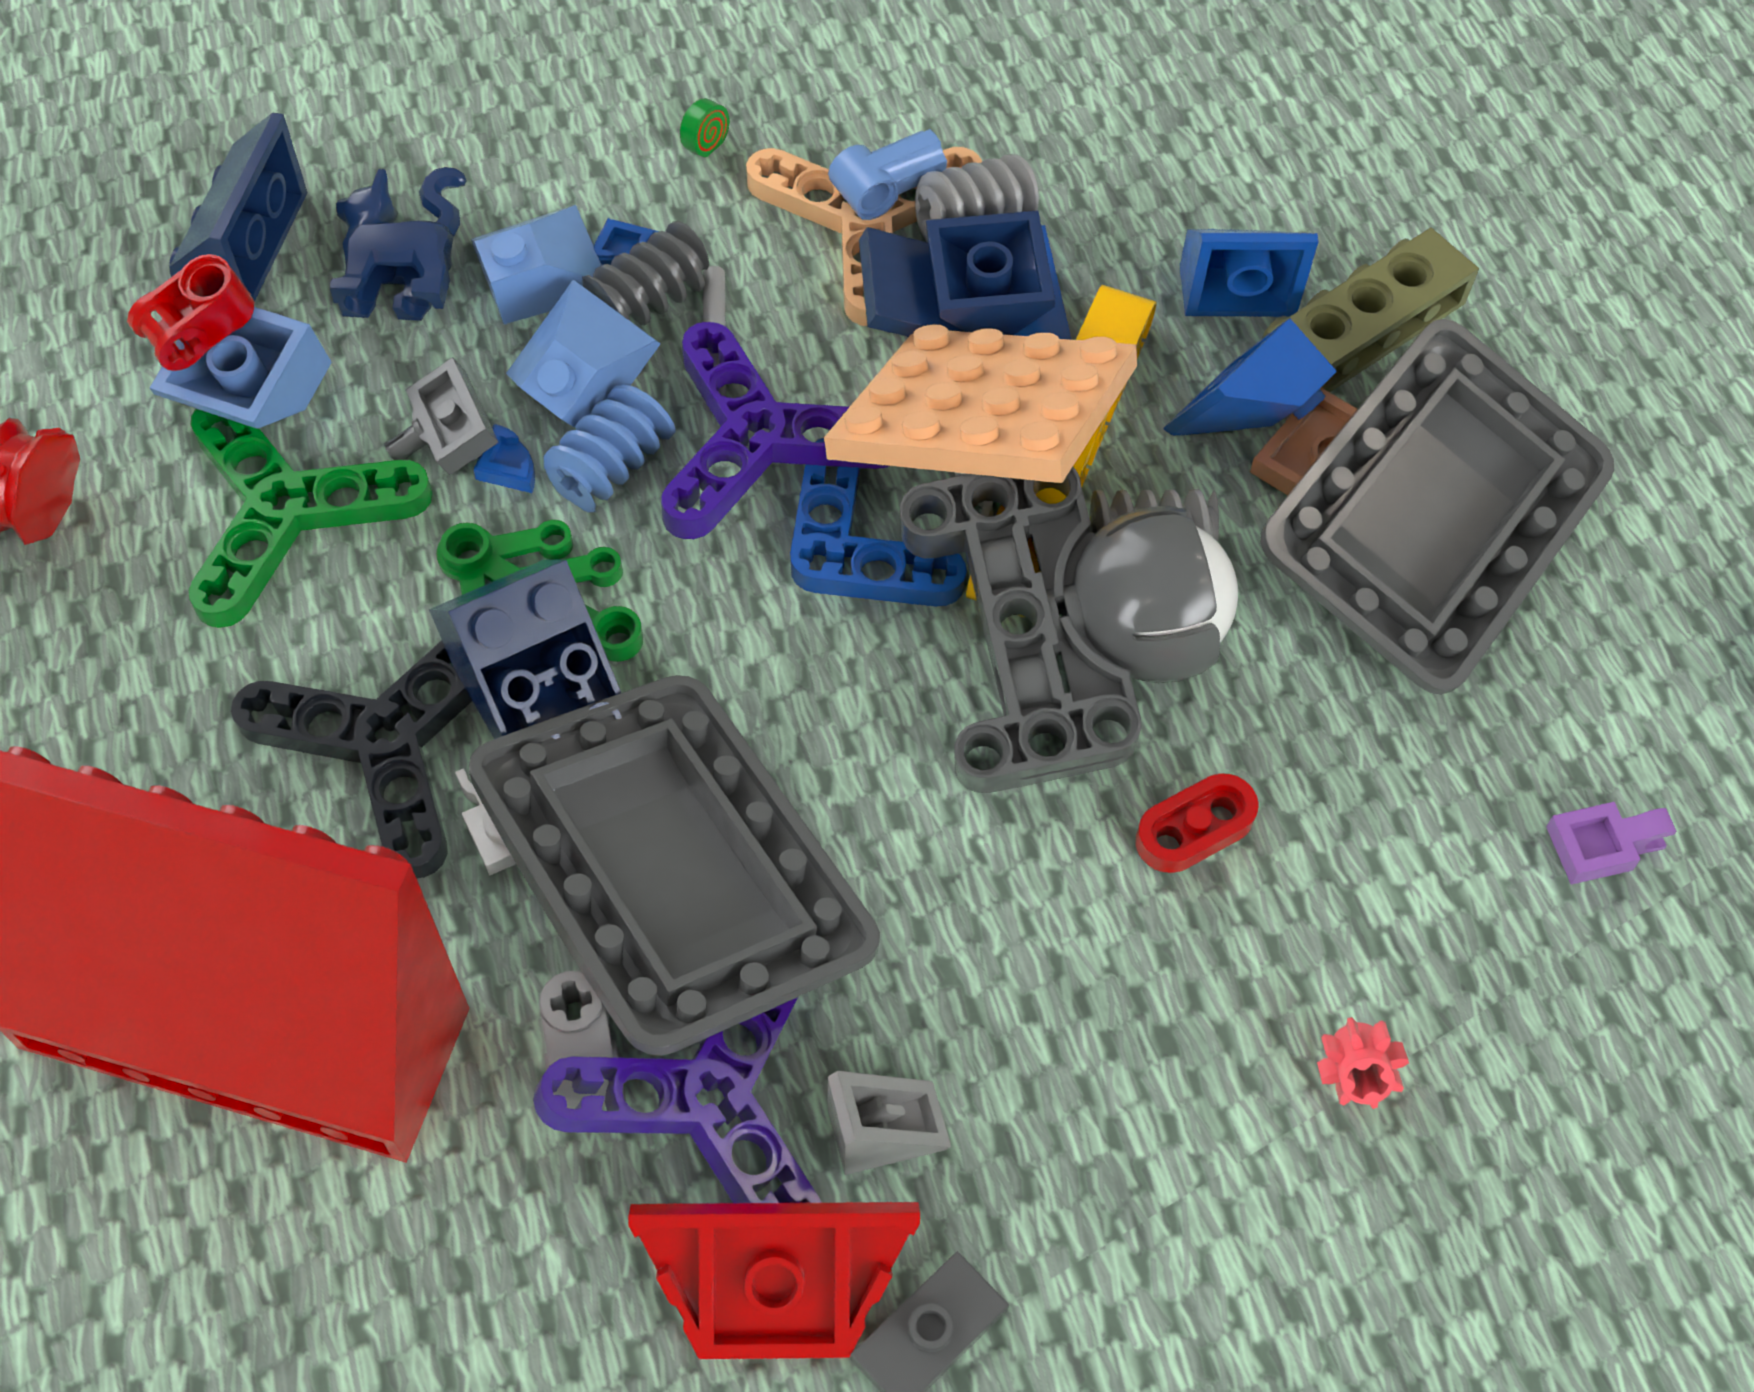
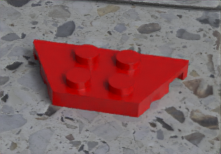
(774, 1273)

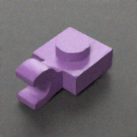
(1602, 844)

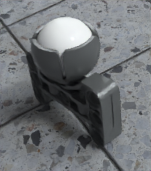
(1134, 603)

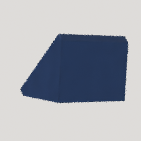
(990, 271)

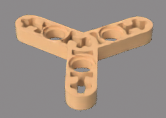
(834, 212)

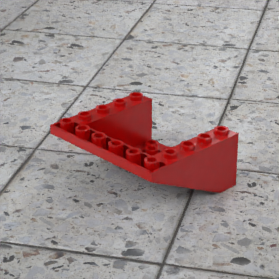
(220, 956)

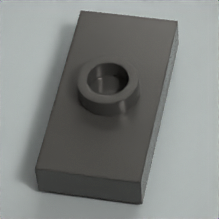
(930, 1329)

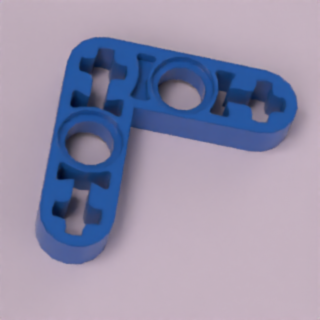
(836, 542)

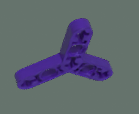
(736, 416)
(680, 1111)

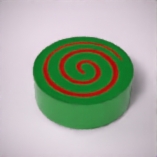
(704, 127)

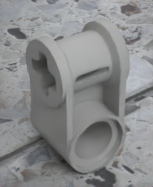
(579, 1038)

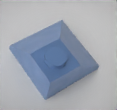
(535, 262)
(580, 355)

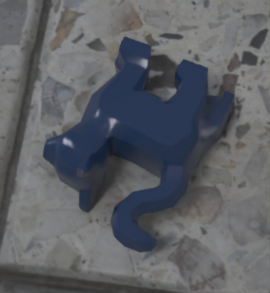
(397, 252)

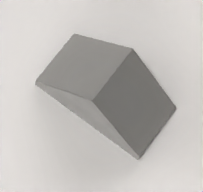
(883, 1119)

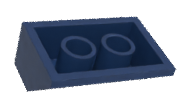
(248, 205)

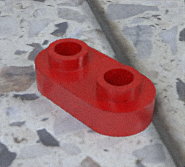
(1191, 822)

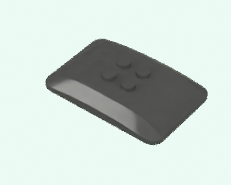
(1438, 506)
(671, 863)

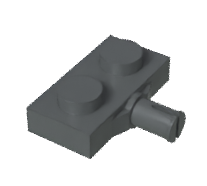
(445, 419)

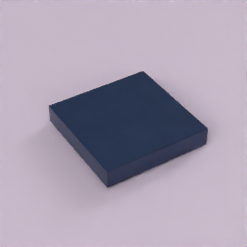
(898, 283)

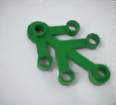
(491, 565)

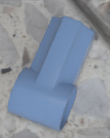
(876, 178)

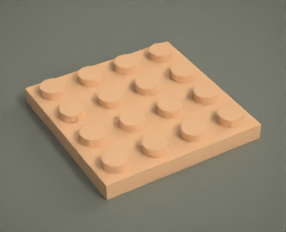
(984, 403)

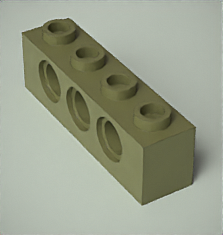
(1385, 304)

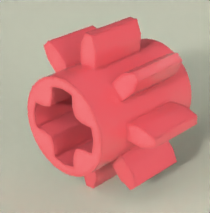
(1362, 1063)

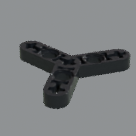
(357, 742)

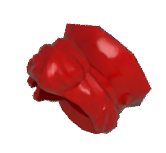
(35, 479)

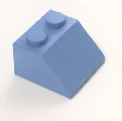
(253, 373)

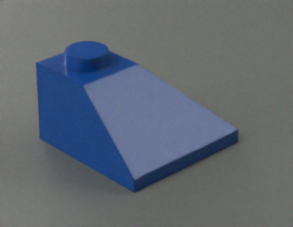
(1245, 272)
(1260, 386)

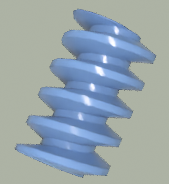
(607, 444)

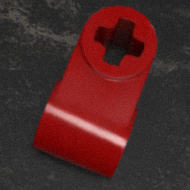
(196, 307)

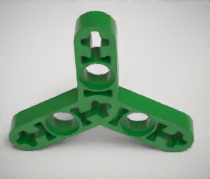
(281, 527)

